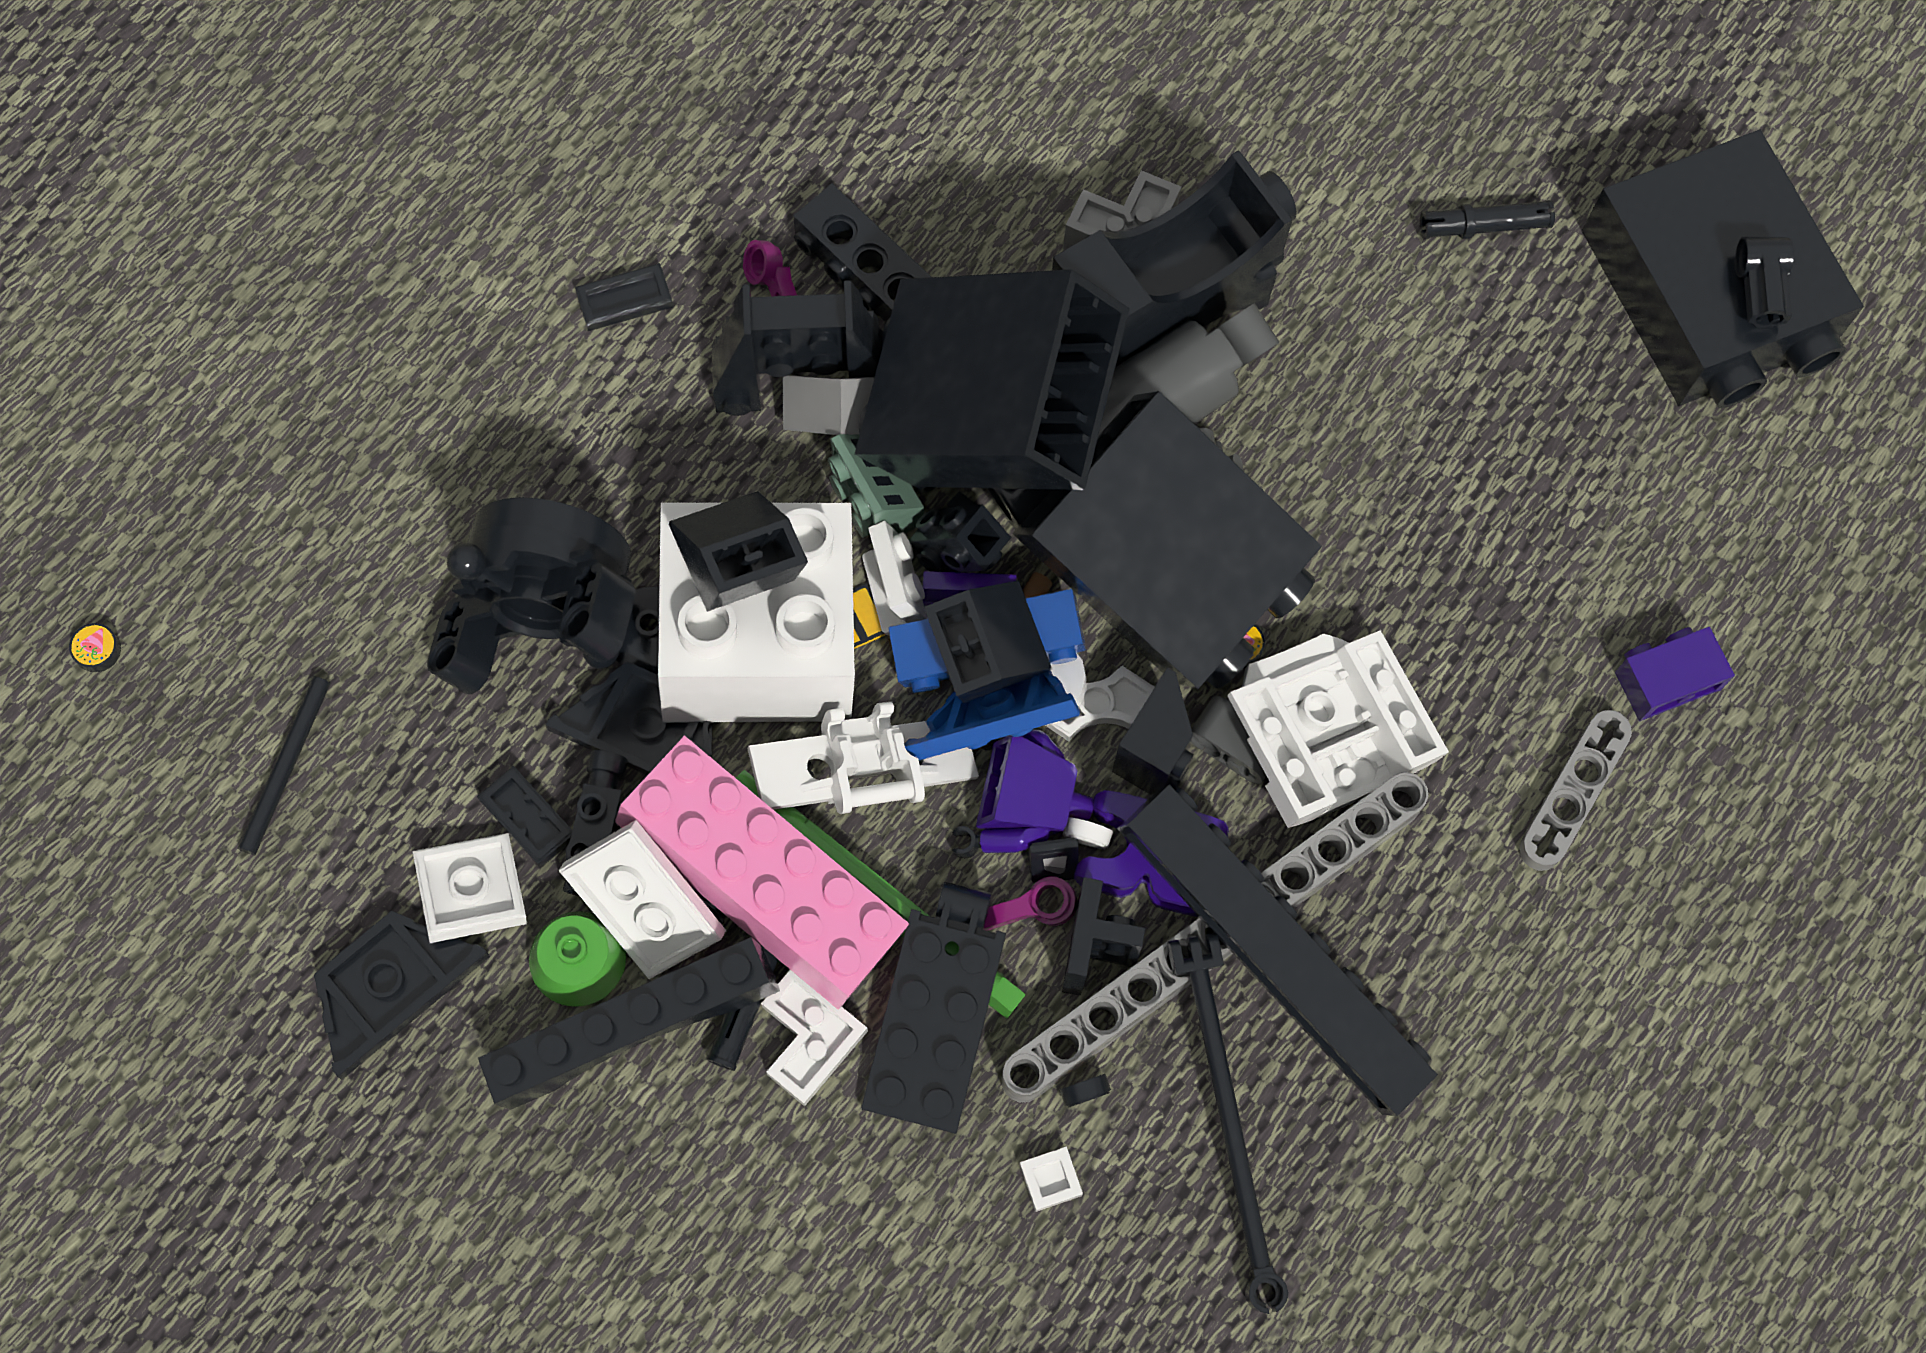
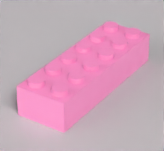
(763, 872)

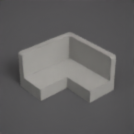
(1146, 201)
(824, 403)

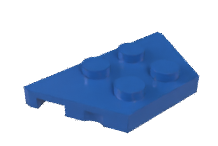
(996, 715)

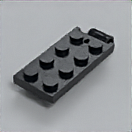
(936, 1012)

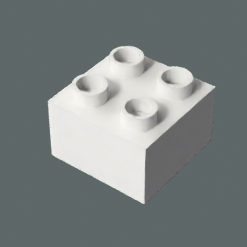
(768, 654)

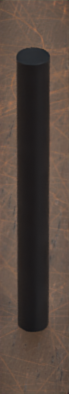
(284, 766)

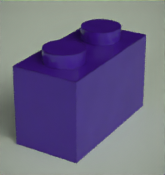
(1674, 672)

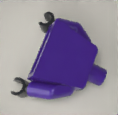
(1024, 796)

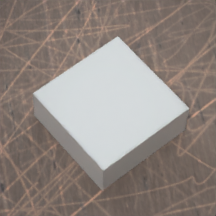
(1050, 1179)

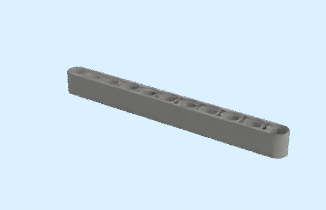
(1154, 970)

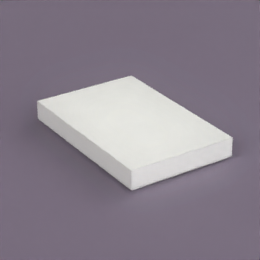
(642, 899)

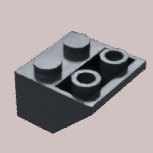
(738, 549)
(987, 639)

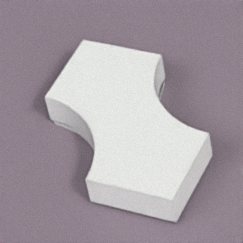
(1108, 701)

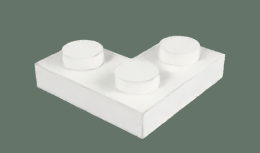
(821, 1038)

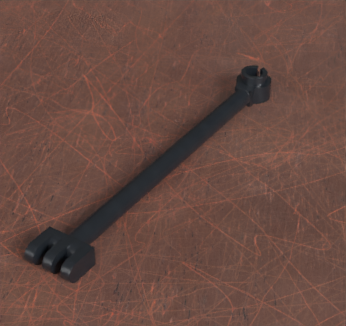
(1198, 969)

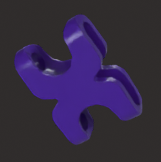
(1130, 869)

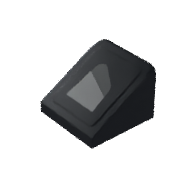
(1053, 859)

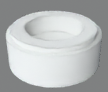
(1088, 833)

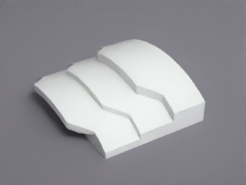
(1333, 723)

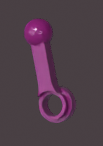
(765, 267)
(1028, 906)

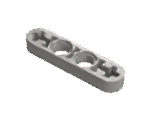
(1579, 792)

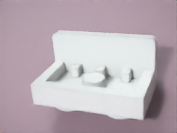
(892, 578)

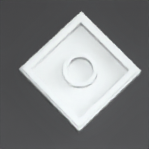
(469, 887)

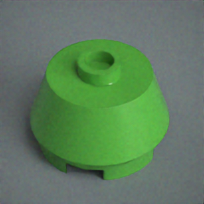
(576, 959)

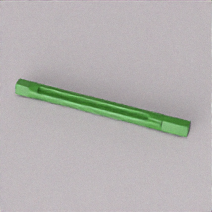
(1004, 996)

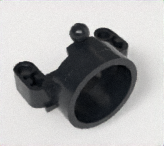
(535, 574)

